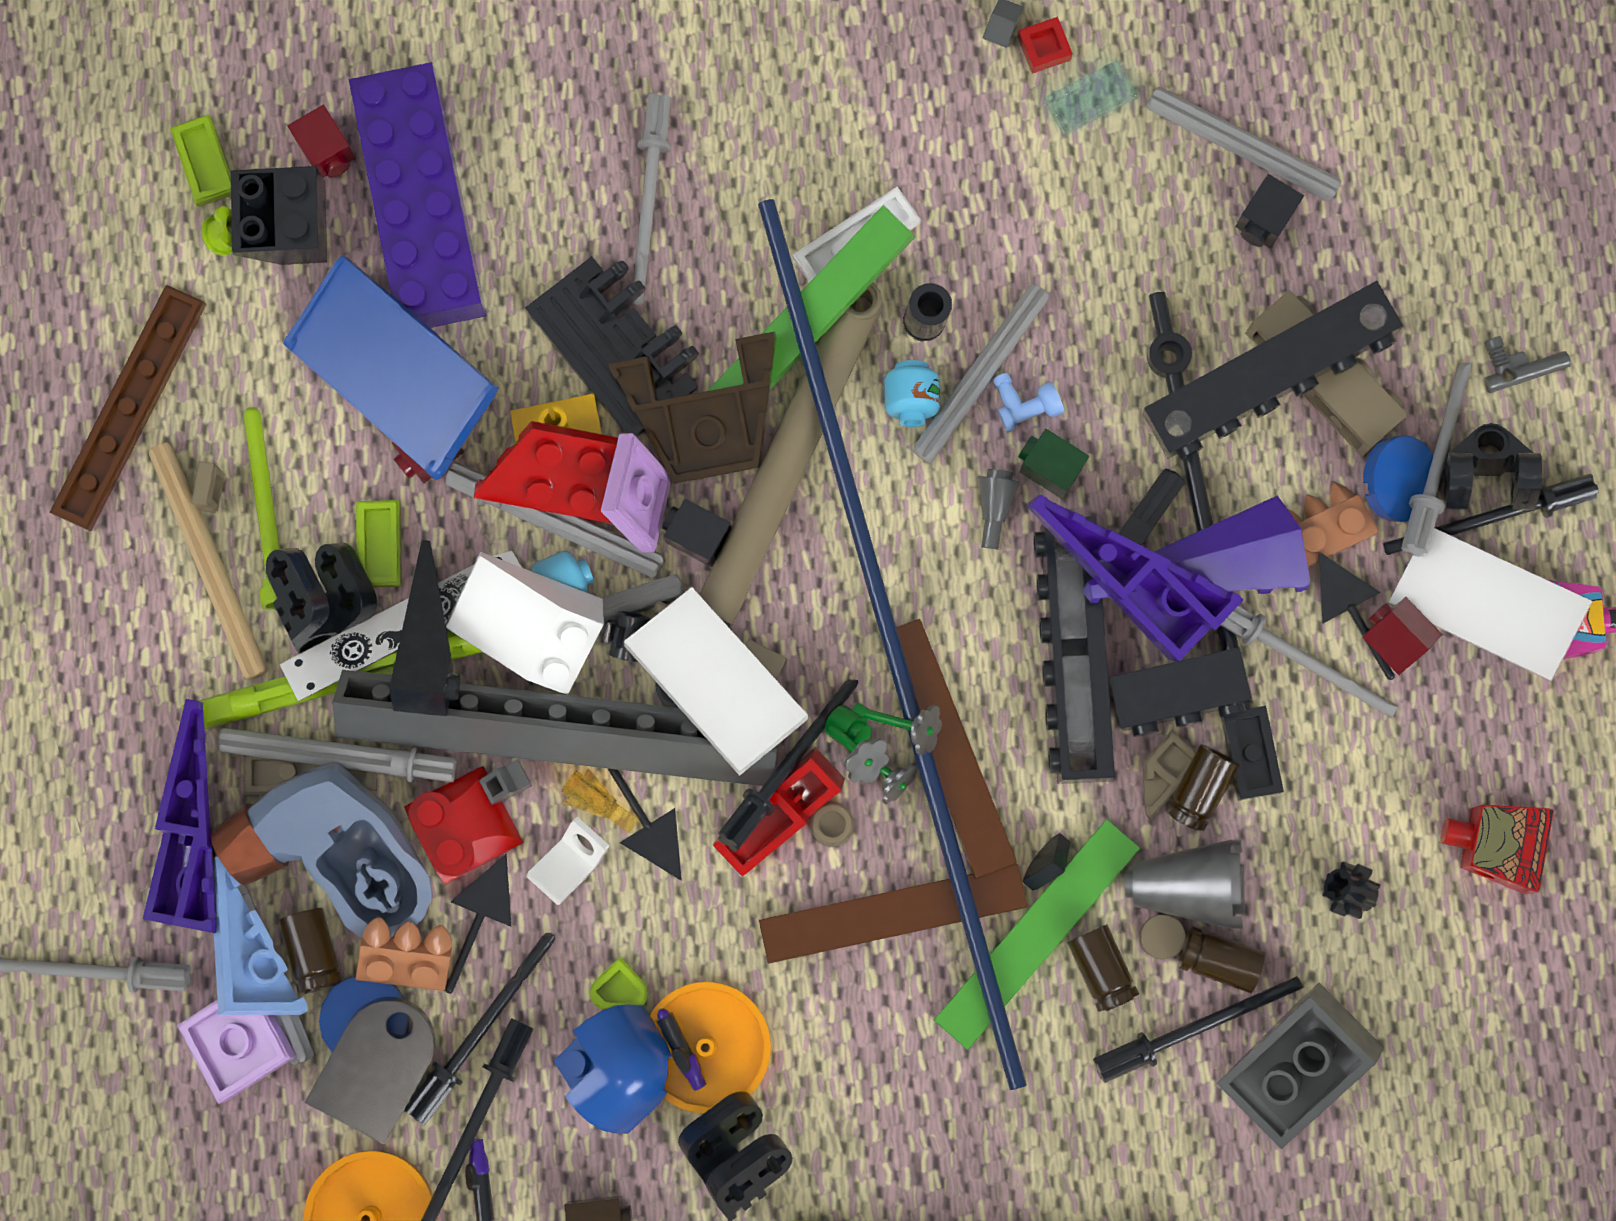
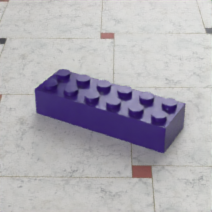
(417, 194)

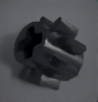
(618, 631)
(1351, 890)

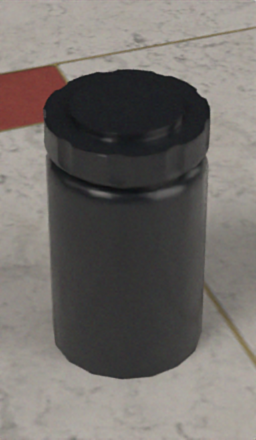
(927, 312)

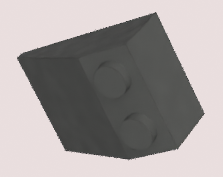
(1301, 1066)

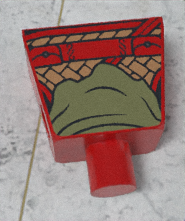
(1503, 844)

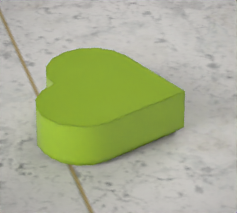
(618, 987)

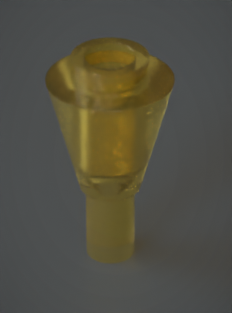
(590, 795)

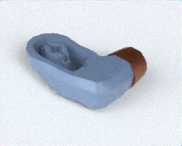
(342, 837)

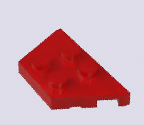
(553, 472)

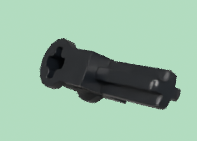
(1152, 506)

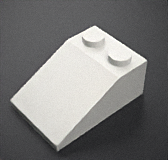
(527, 621)

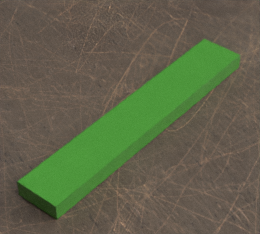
(833, 290)
(1040, 930)

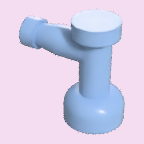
(1016, 411)

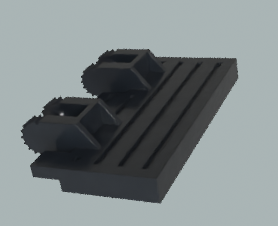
(592, 337)

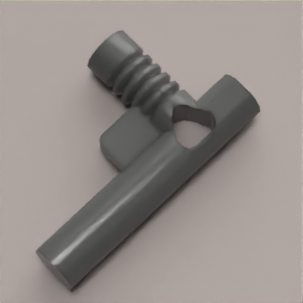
(1518, 365)

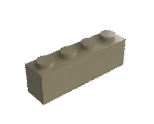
(1349, 401)

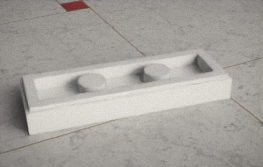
(818, 253)

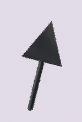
(1343, 592)
(656, 839)
(487, 898)

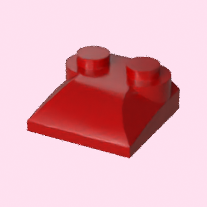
(461, 826)

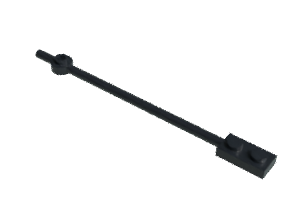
(1248, 733)

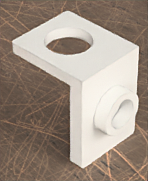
(568, 862)

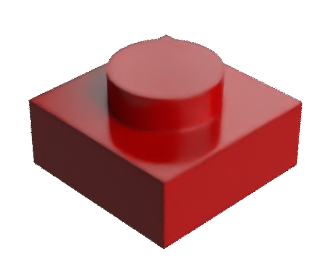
(1044, 45)

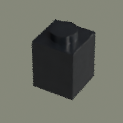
(1268, 212)
(695, 531)

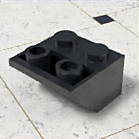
(279, 215)

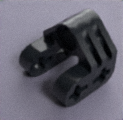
(1514, 457)
(303, 605)
(729, 1174)

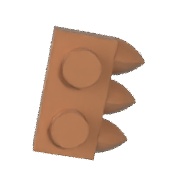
(1335, 527)
(404, 957)

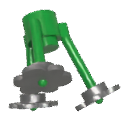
(869, 758)

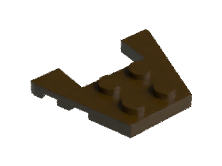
(709, 429)

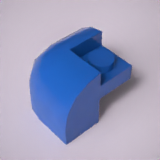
(616, 1068)

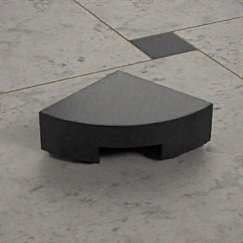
(1048, 863)

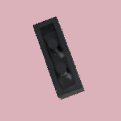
(1181, 692)

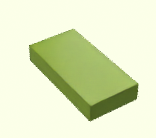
(203, 159)
(380, 541)

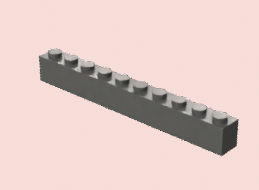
(541, 729)

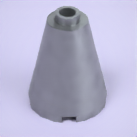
(1192, 884)

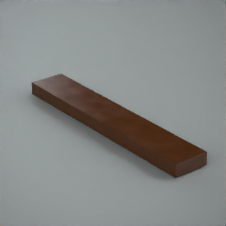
(128, 408)
(959, 773)
(886, 915)

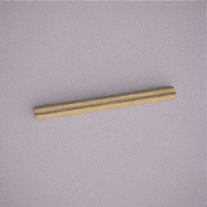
(208, 561)

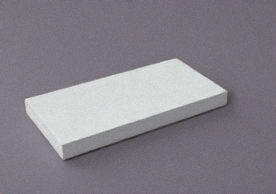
(1493, 604)
(715, 681)

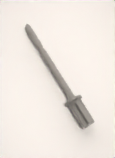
(653, 142)
(1426, 505)
(1251, 627)
(138, 974)

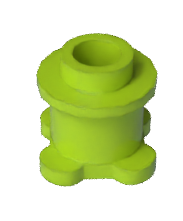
(217, 231)

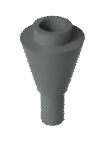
(996, 497)

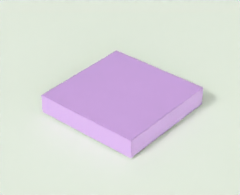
(636, 493)
(235, 1049)

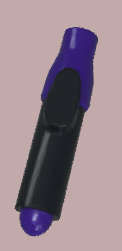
(681, 1051)
(478, 1181)

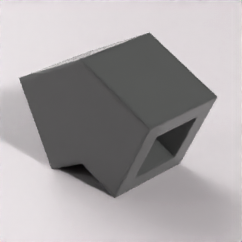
(1003, 23)
(505, 782)

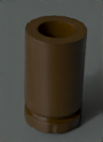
(1202, 787)
(310, 950)
(1221, 959)
(1103, 968)

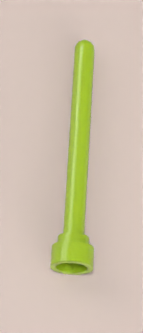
(262, 495)

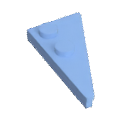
(247, 967)

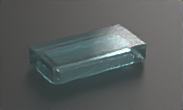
(1090, 98)

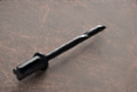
(1550, 499)
(756, 803)
(1142, 1051)
(501, 1066)
(442, 1078)

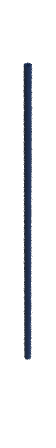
(892, 644)

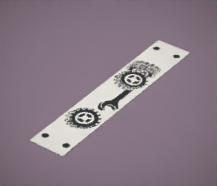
(365, 642)

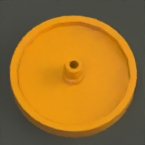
(725, 1036)
(369, 1189)

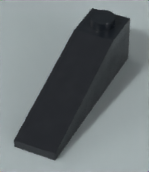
(423, 663)

